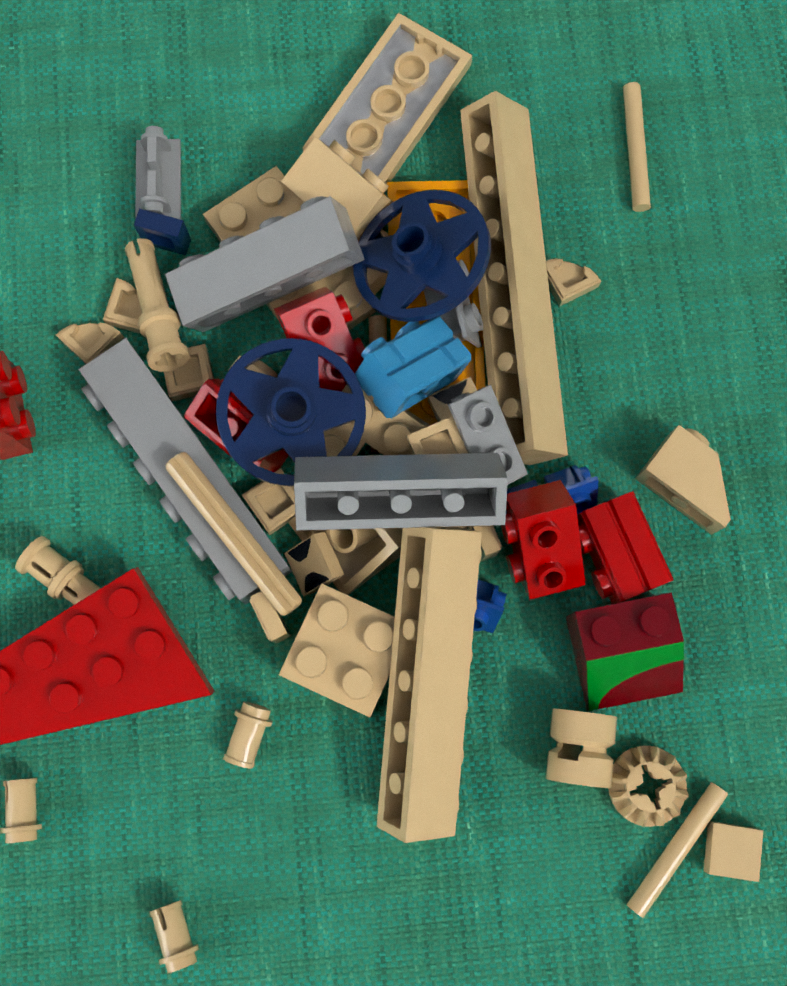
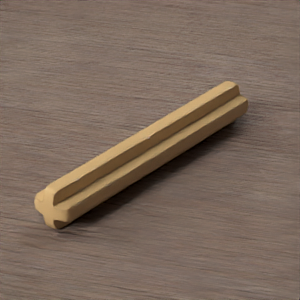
(233, 533)

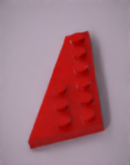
(96, 664)

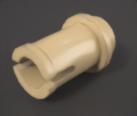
(247, 734)
(20, 811)
(173, 937)

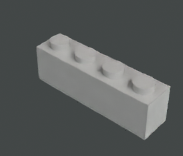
(264, 264)
(399, 491)

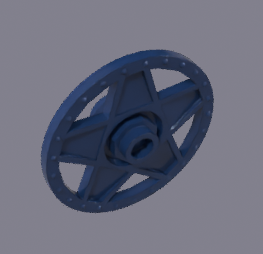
(422, 255)
(288, 409)

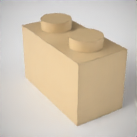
(328, 172)

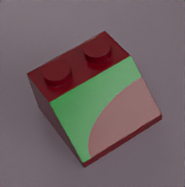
(628, 651)

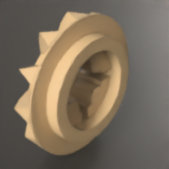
(628, 774)

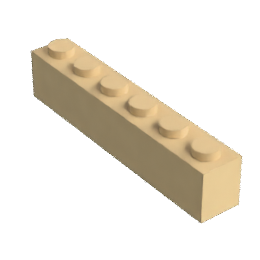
(429, 682)

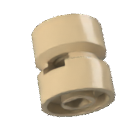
(567, 762)

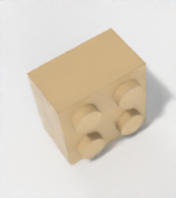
(342, 651)

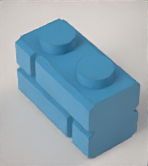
(411, 365)

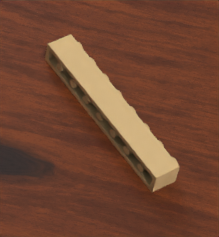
(515, 284)

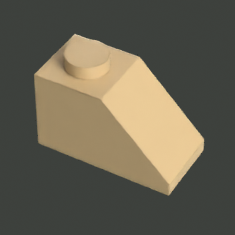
(689, 478)

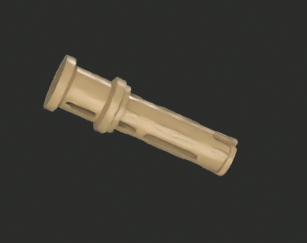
(158, 321)
(55, 572)

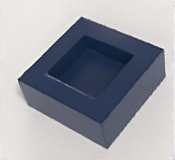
(163, 231)

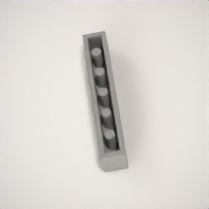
(157, 433)

